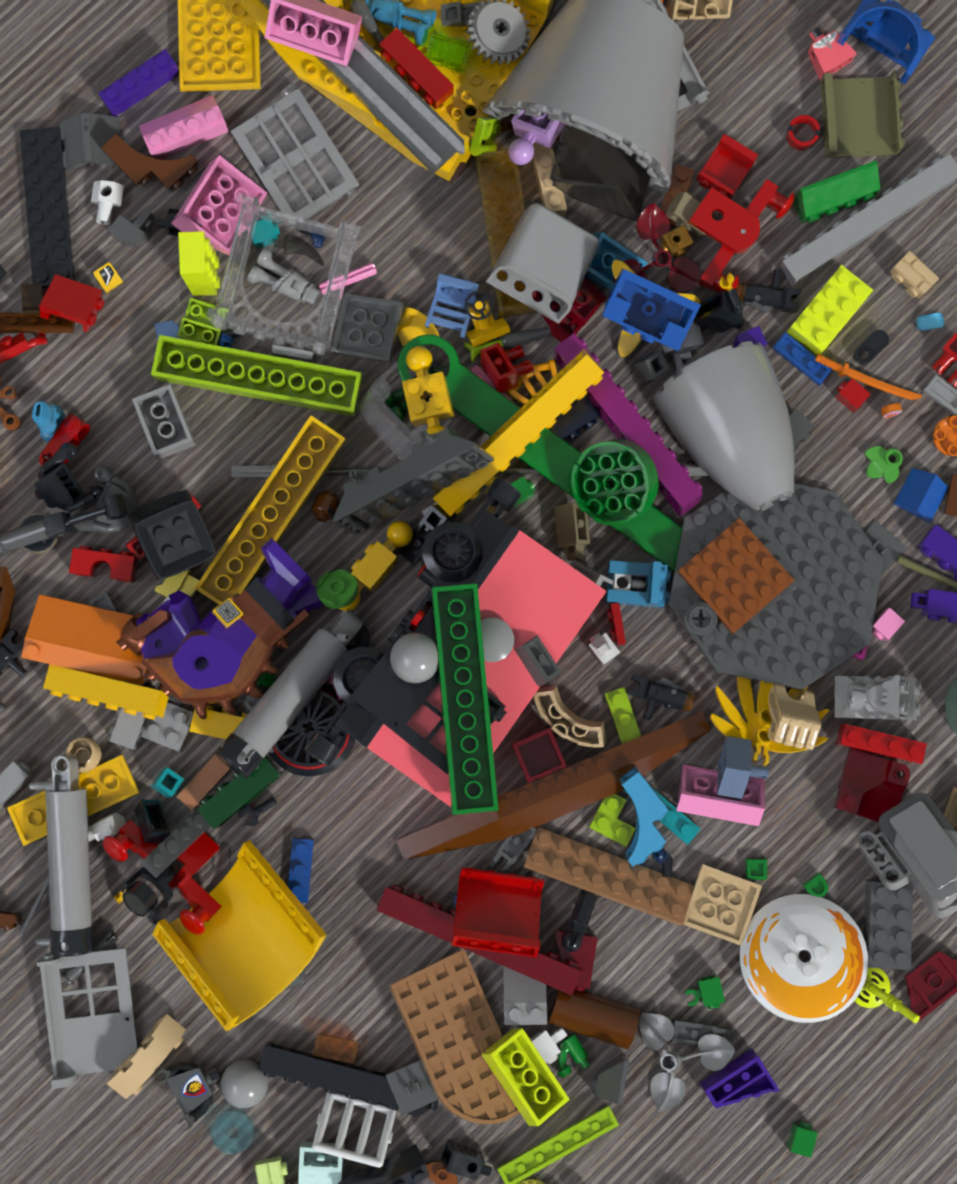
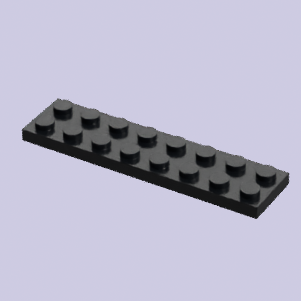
(46, 205)

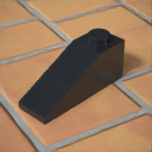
(434, 517)

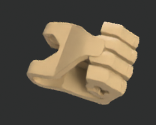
(793, 720)

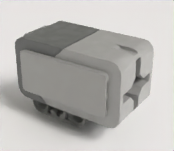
(920, 851)

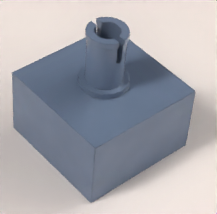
(736, 768)

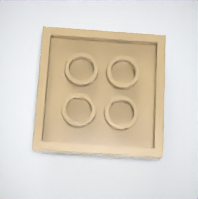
(722, 904)

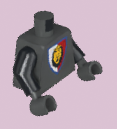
(191, 1088)

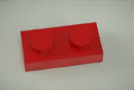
(617, 633)

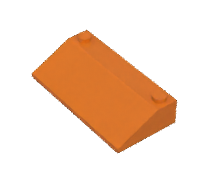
(81, 640)

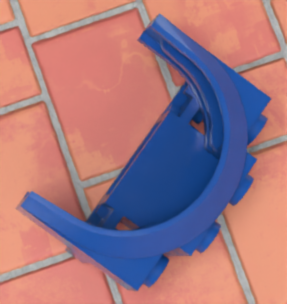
(890, 33)

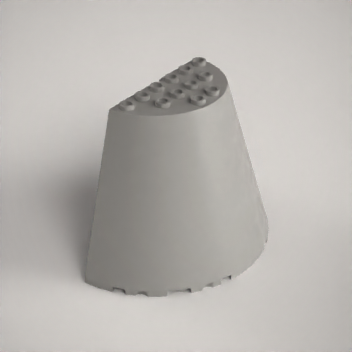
(607, 73)

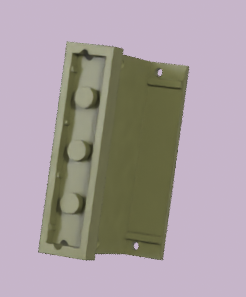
(861, 116)

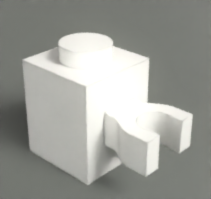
(603, 648)
(547, 1045)

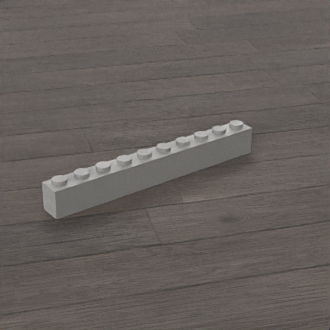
(869, 220)

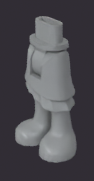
(291, 284)

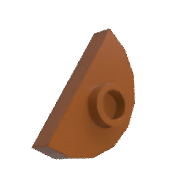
(439, 1175)

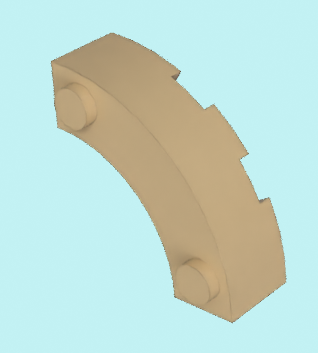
(567, 723)
(138, 1067)

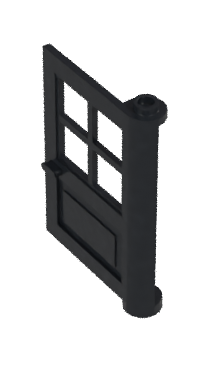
(396, 701)

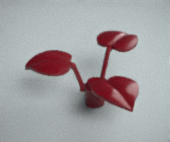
(653, 225)

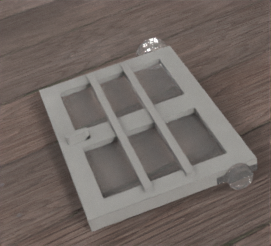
(295, 156)

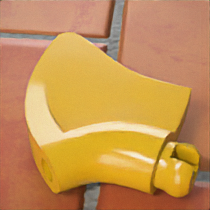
(413, 325)

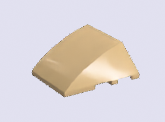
(699, 9)

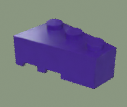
(738, 1080)

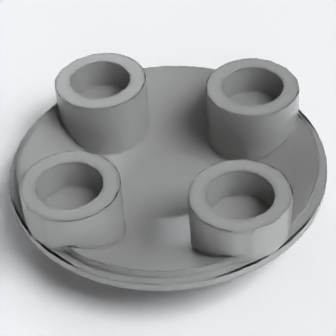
(497, 639)

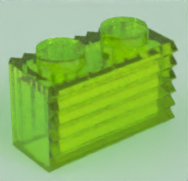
(448, 52)

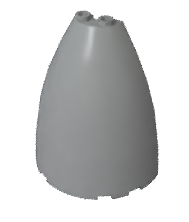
(734, 422)

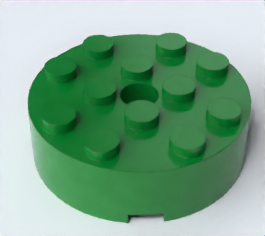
(634, 478)

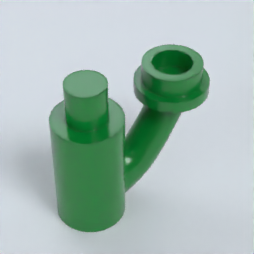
(574, 1047)

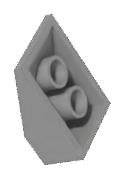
(523, 999)

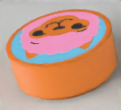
(891, 410)

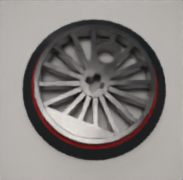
(316, 768)

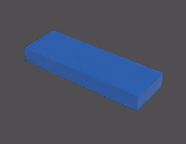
(801, 359)

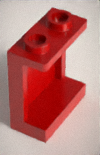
(727, 167)
(72, 301)

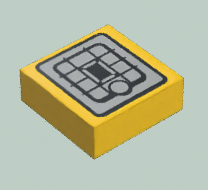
(227, 612)

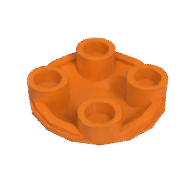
(946, 436)

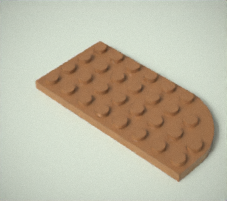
(450, 1032)

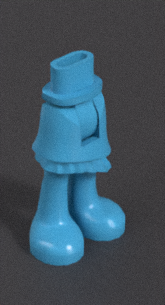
(391, 13)
(46, 417)

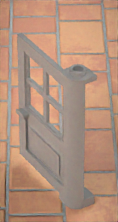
(89, 1041)

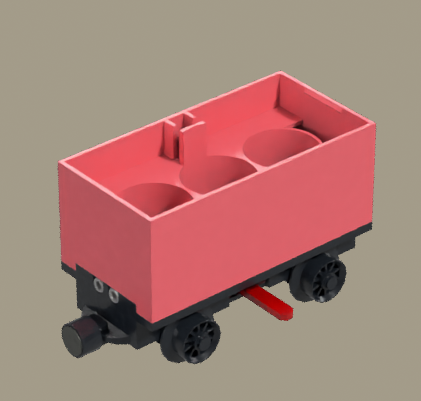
(515, 584)

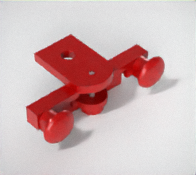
(736, 229)

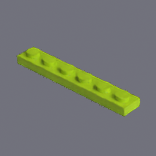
(558, 1146)

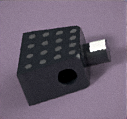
(464, 1161)

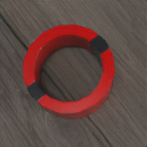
(799, 145)

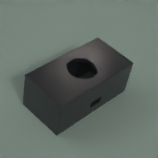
(148, 814)

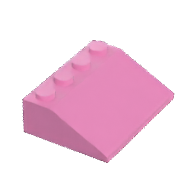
(213, 203)

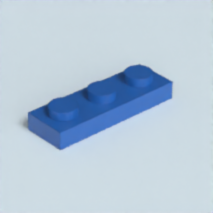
(301, 868)

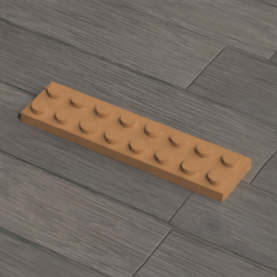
(609, 876)

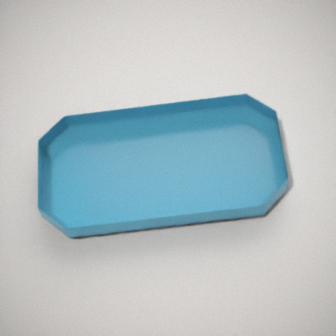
(930, 321)

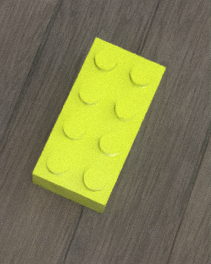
(198, 263)
(829, 311)
(525, 1077)

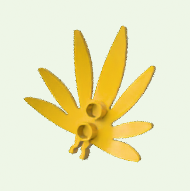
(757, 722)

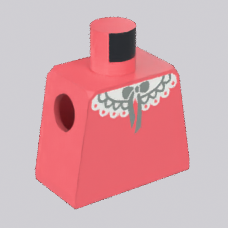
(827, 54)

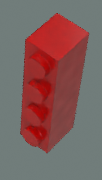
(415, 68)
(881, 744)

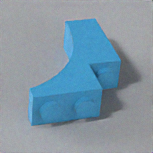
(648, 809)

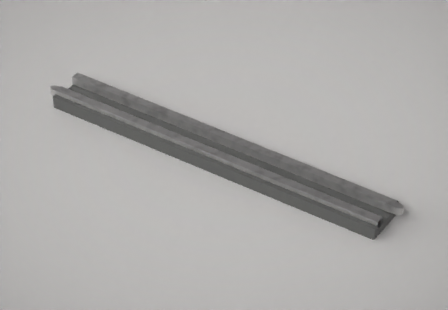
(396, 105)

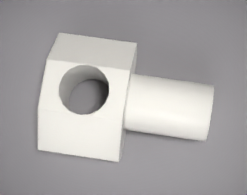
(106, 203)
(106, 827)

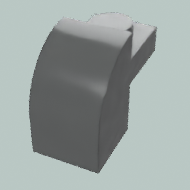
(132, 234)

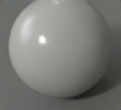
(414, 657)
(244, 1084)

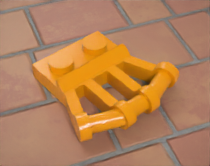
(524, 380)

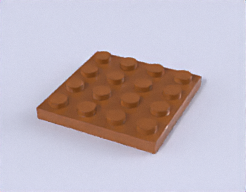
(735, 576)

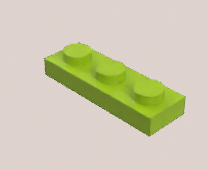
(622, 715)

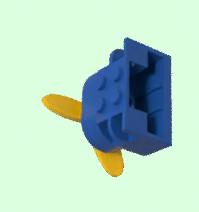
(648, 311)

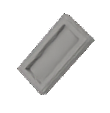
(942, 393)

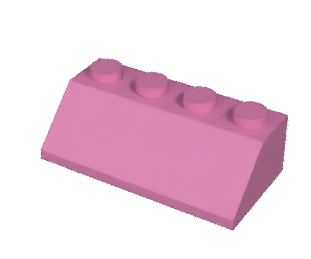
(314, 28)
(183, 128)
(699, 796)

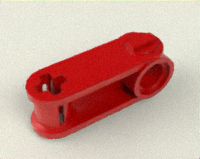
(71, 430)

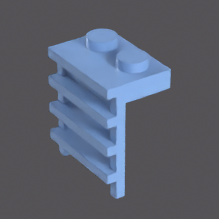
(453, 293)

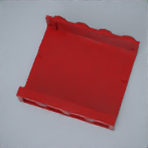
(498, 912)

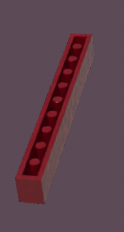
(440, 923)

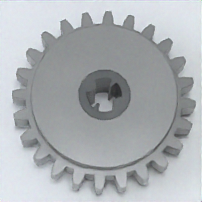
(484, 27)

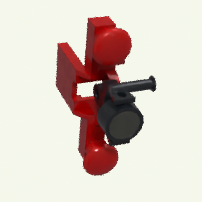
(142, 899)

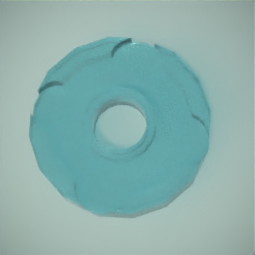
(236, 1119)

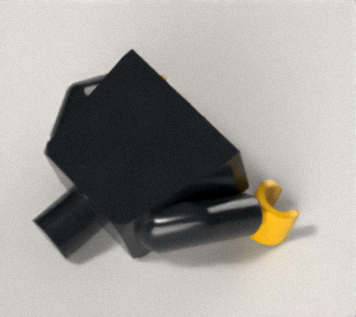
(722, 309)

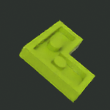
(606, 820)

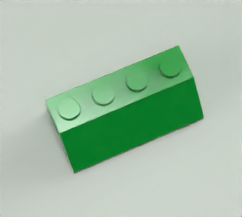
(837, 193)

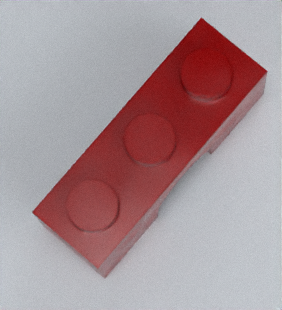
(85, 561)

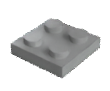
(170, 729)

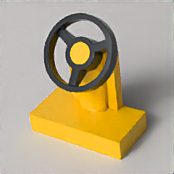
(483, 321)

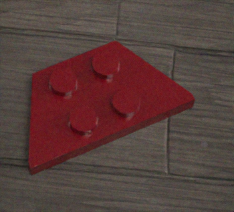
(931, 983)

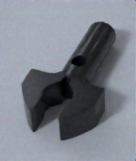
(257, 811)

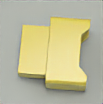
(180, 582)

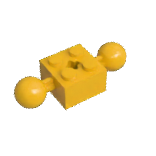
(418, 389)
(379, 560)

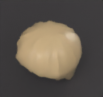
(86, 751)

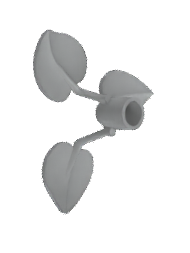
(666, 1088)

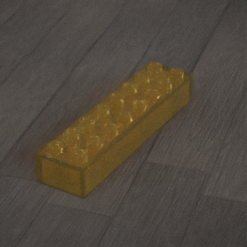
(501, 209)

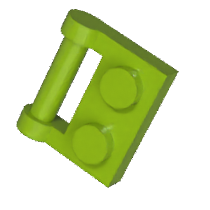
(486, 129)

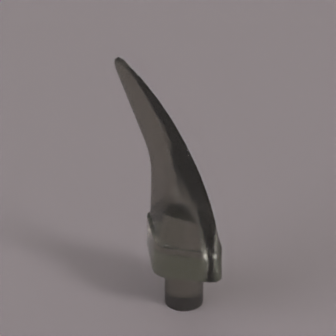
(296, 245)

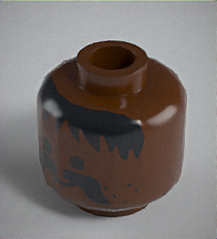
(325, 506)

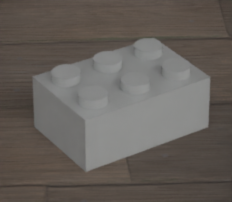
(164, 422)

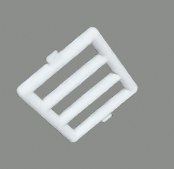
(358, 1155)

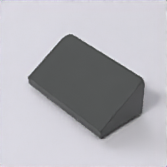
(538, 661)

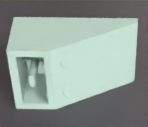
(318, 1166)

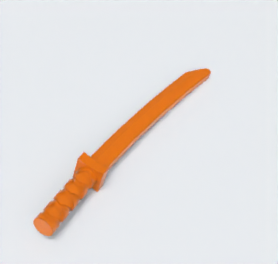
(845, 370)

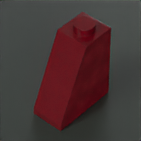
(584, 956)

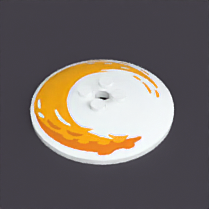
(797, 988)

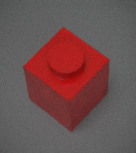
(852, 394)

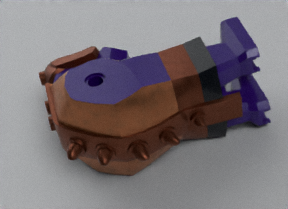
(213, 664)

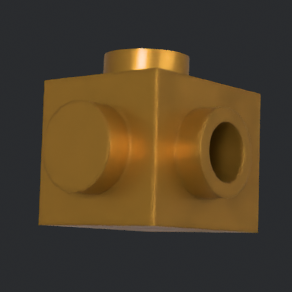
(677, 242)

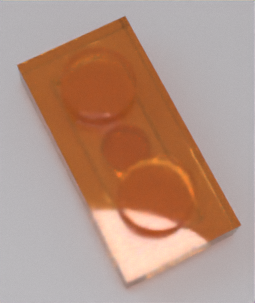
(335, 1048)

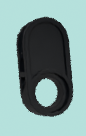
(873, 344)

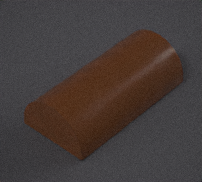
(595, 1017)

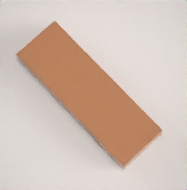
(203, 782)

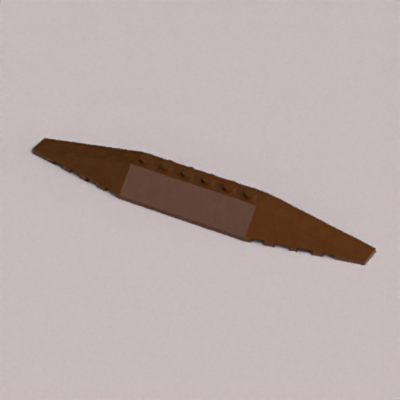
(556, 793)

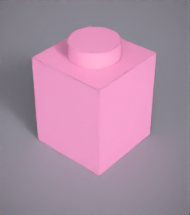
(886, 624)

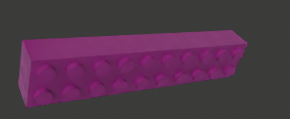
(627, 424)

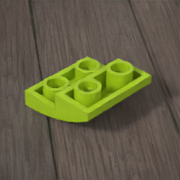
(196, 325)

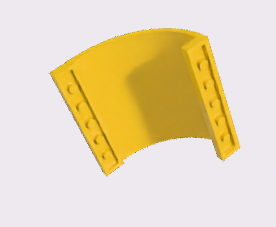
(249, 945)

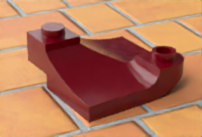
(583, 308)
(870, 785)

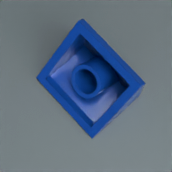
(921, 494)

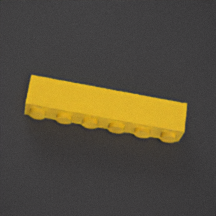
(107, 691)

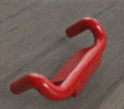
(18, 344)

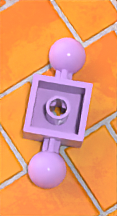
(532, 129)

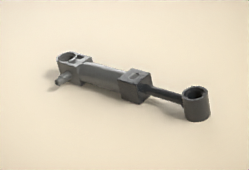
(59, 525)

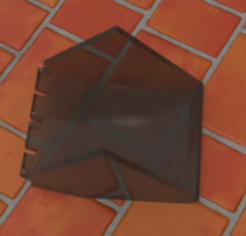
(599, 174)

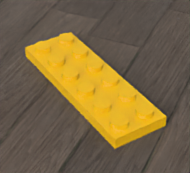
(105, 787)

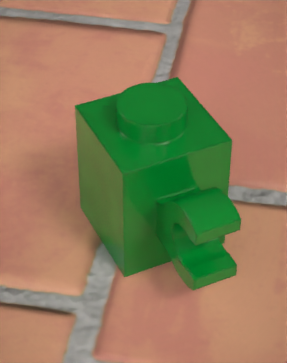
(709, 992)

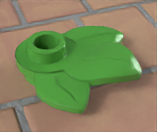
(881, 465)

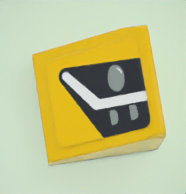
(107, 277)

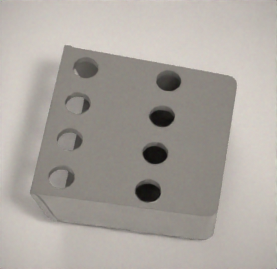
(548, 258)

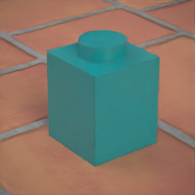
(265, 233)
(167, 782)

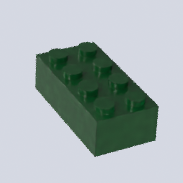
(238, 793)

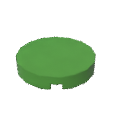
(337, 589)

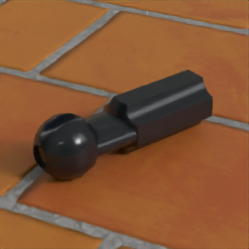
(578, 921)

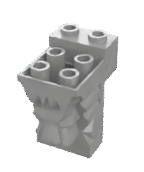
(877, 697)

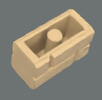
(913, 275)

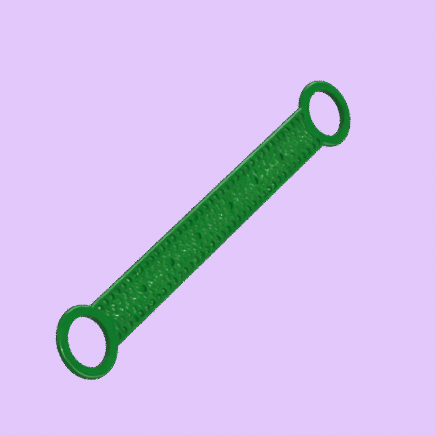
(548, 455)

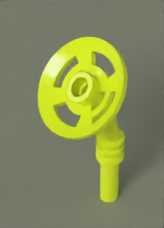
(889, 1000)

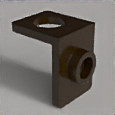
(31, 298)

